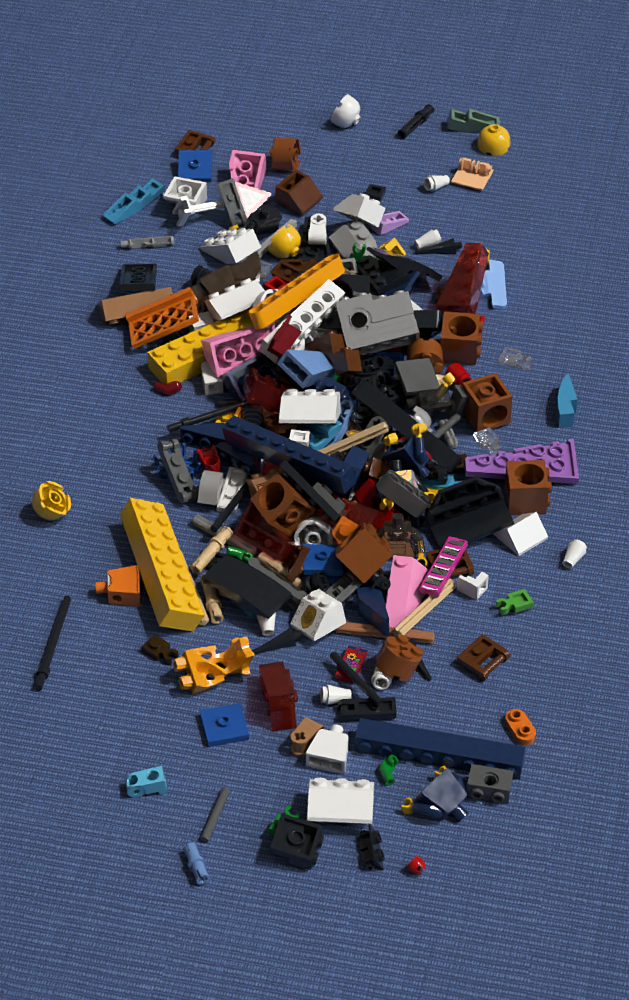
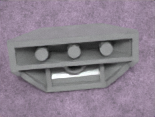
(348, 234)

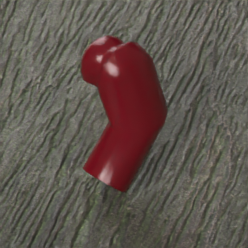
(168, 389)

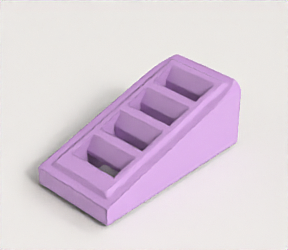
(390, 222)

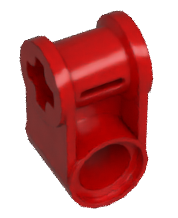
(209, 459)

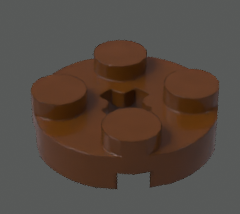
(272, 424)

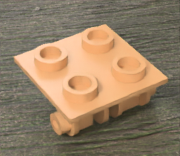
(472, 175)

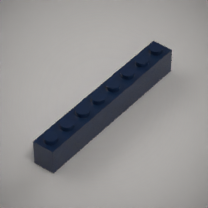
(277, 449)
(437, 747)

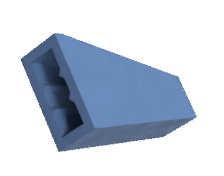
(307, 366)

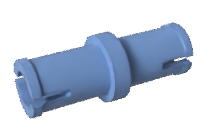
(196, 863)

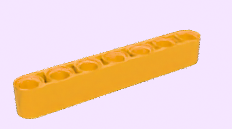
(296, 291)

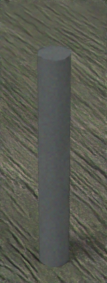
(446, 426)
(215, 815)

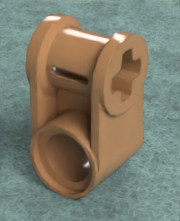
(303, 736)

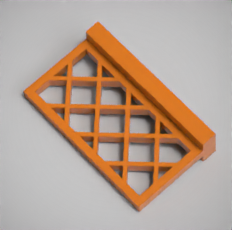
(157, 312)

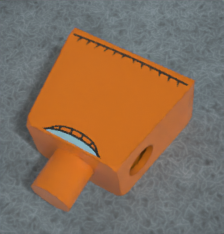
(122, 586)

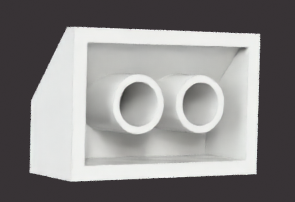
(233, 299)
(309, 406)
(340, 801)

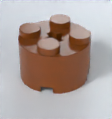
(285, 154)
(427, 349)
(398, 657)

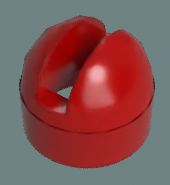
(415, 865)

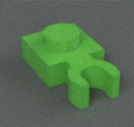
(516, 600)

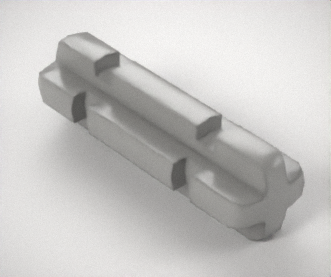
(449, 436)

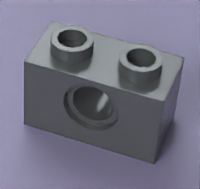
(489, 784)

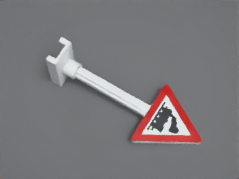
(251, 199)

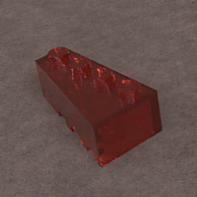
(465, 282)

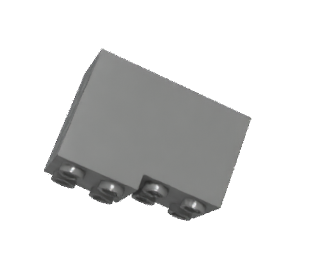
(377, 323)

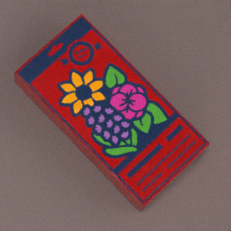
(355, 659)

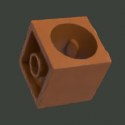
(461, 338)
(487, 402)
(527, 487)
(282, 504)
(364, 551)

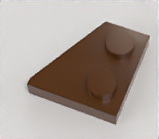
(289, 269)
(295, 560)

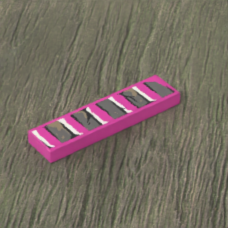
(443, 566)

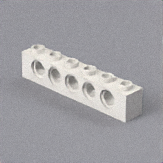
(309, 315)

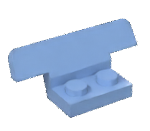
(494, 285)

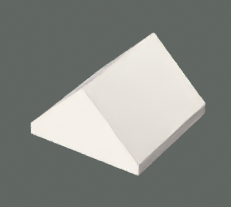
(524, 534)

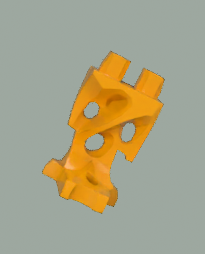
(234, 659)

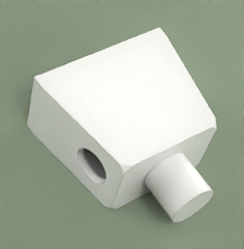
(329, 750)

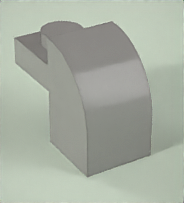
(210, 487)

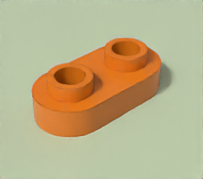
(519, 725)

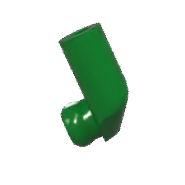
(239, 554)
(387, 768)

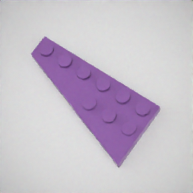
(558, 457)

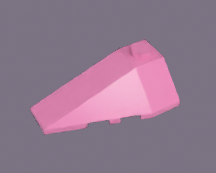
(248, 168)
(233, 348)
(404, 591)

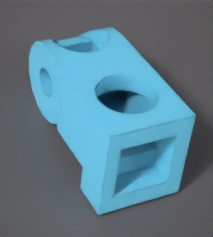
(146, 782)

